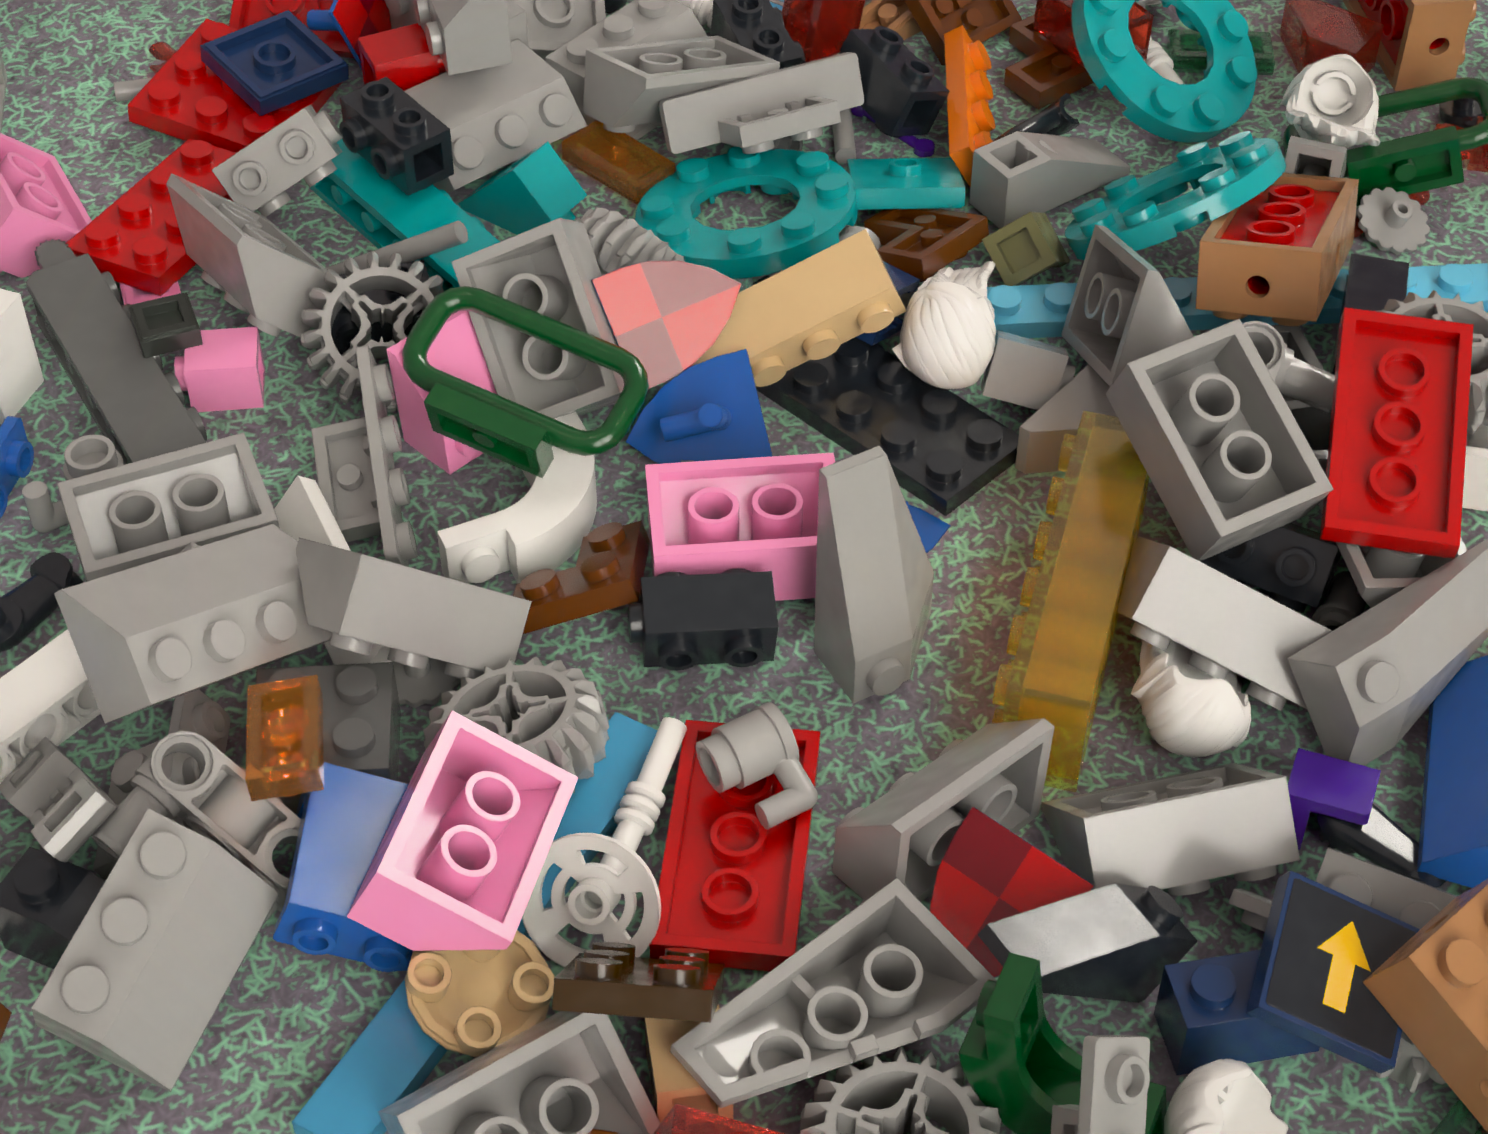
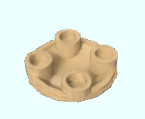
(479, 996)

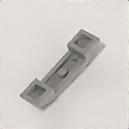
(57, 799)

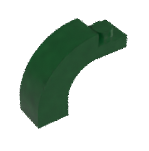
(1021, 1062)

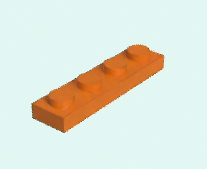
(968, 98)

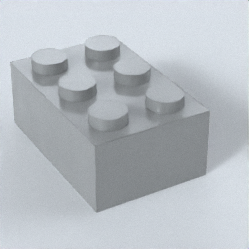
(1218, 440)

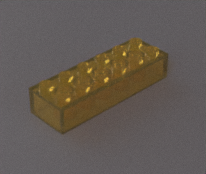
(1074, 592)

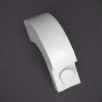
(532, 533)

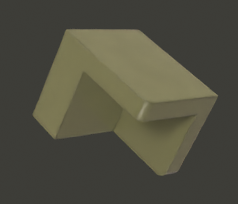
(1025, 248)

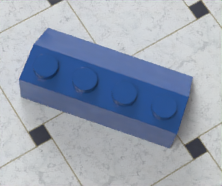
(1456, 780)

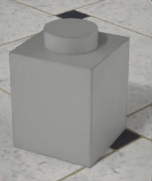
(1025, 371)

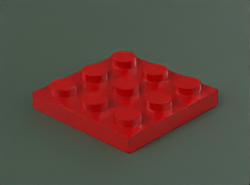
(194, 103)

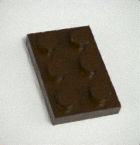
(618, 983)

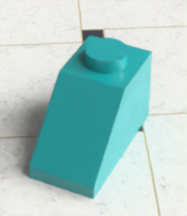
(527, 193)

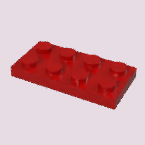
(140, 232)
(1398, 433)
(726, 876)

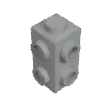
(279, 159)

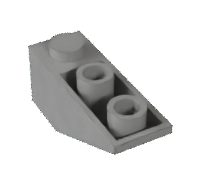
(1038, 173)

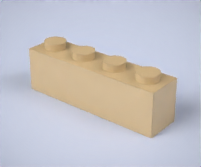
(810, 309)

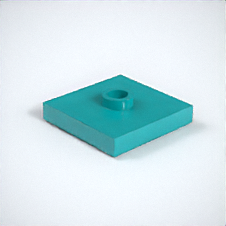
(907, 183)

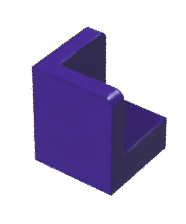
(1331, 789)

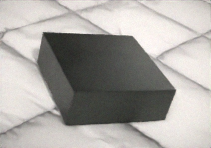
(165, 325)

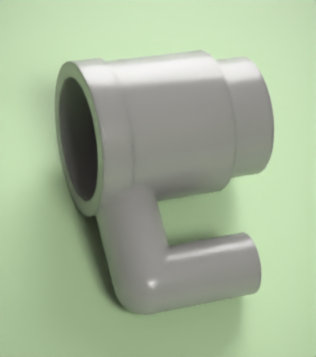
(82, 457)
(754, 749)

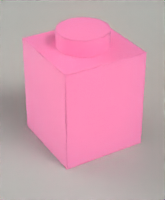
(224, 370)

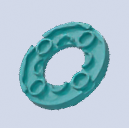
(1154, 103)
(1220, 183)
(823, 209)

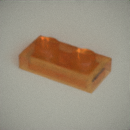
(616, 160)
(284, 738)

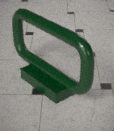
(1422, 159)
(503, 426)

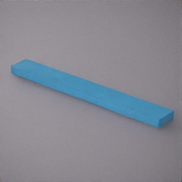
(393, 1051)

